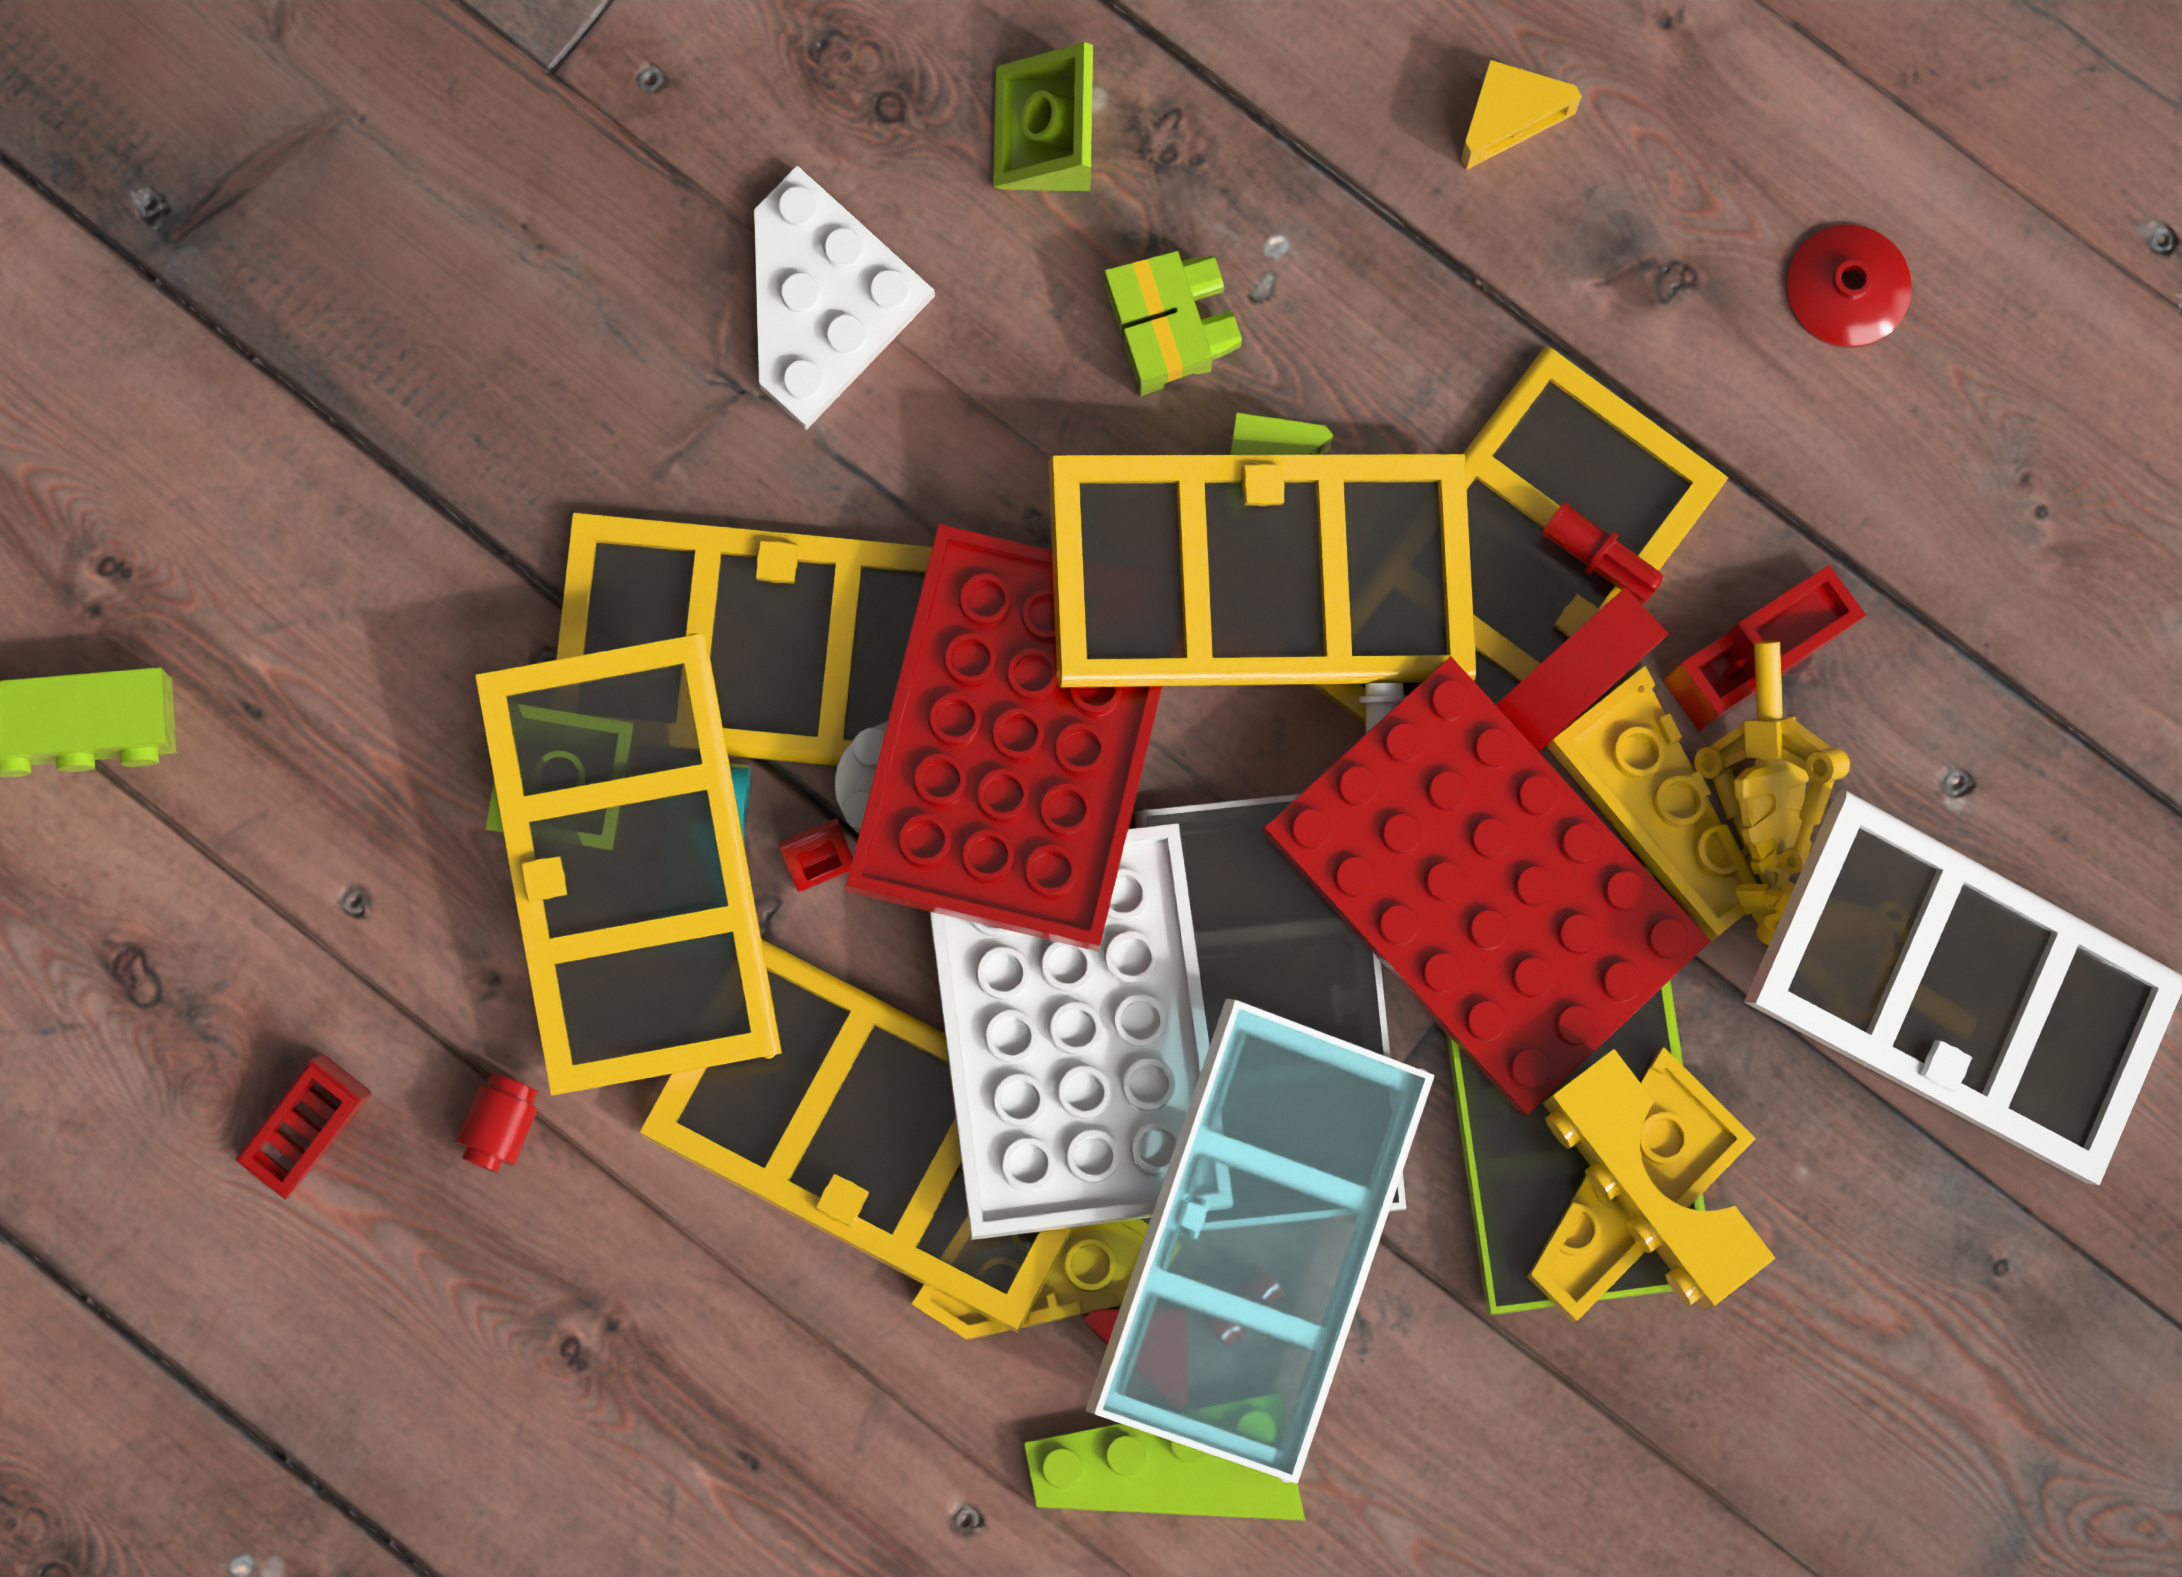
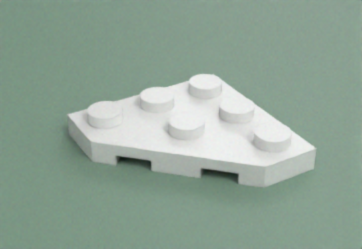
(823, 297)

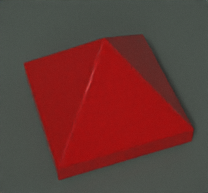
(816, 854)

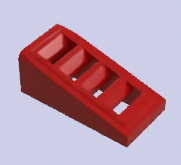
(336, 1081)

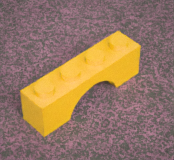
(1604, 1119)

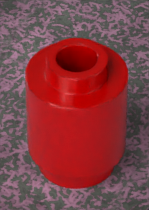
(497, 1122)

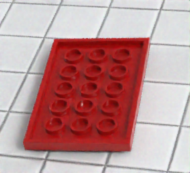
(990, 777)
(1486, 886)

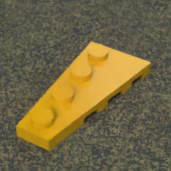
(1684, 1150)

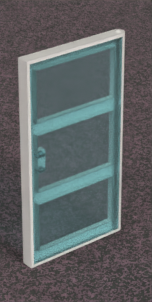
(1260, 1241)

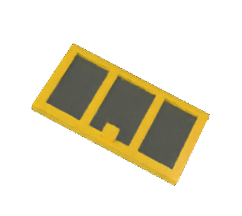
(1546, 445)
(1259, 569)
(794, 624)
(628, 864)
(854, 1140)

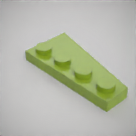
(1145, 1473)

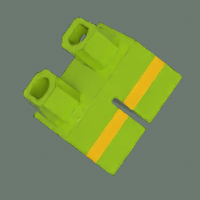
(1160, 319)

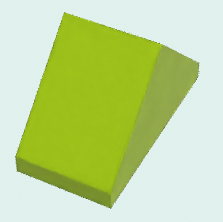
(1278, 437)

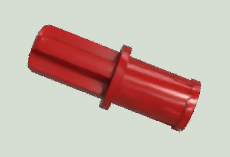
(1602, 553)

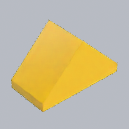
(1514, 108)

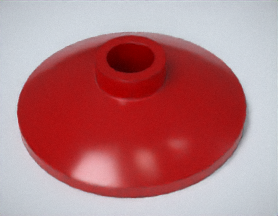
(1830, 308)

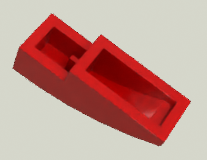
(1802, 621)
(1582, 669)

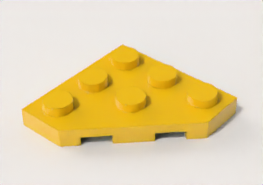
(1085, 1277)

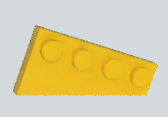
(1644, 784)

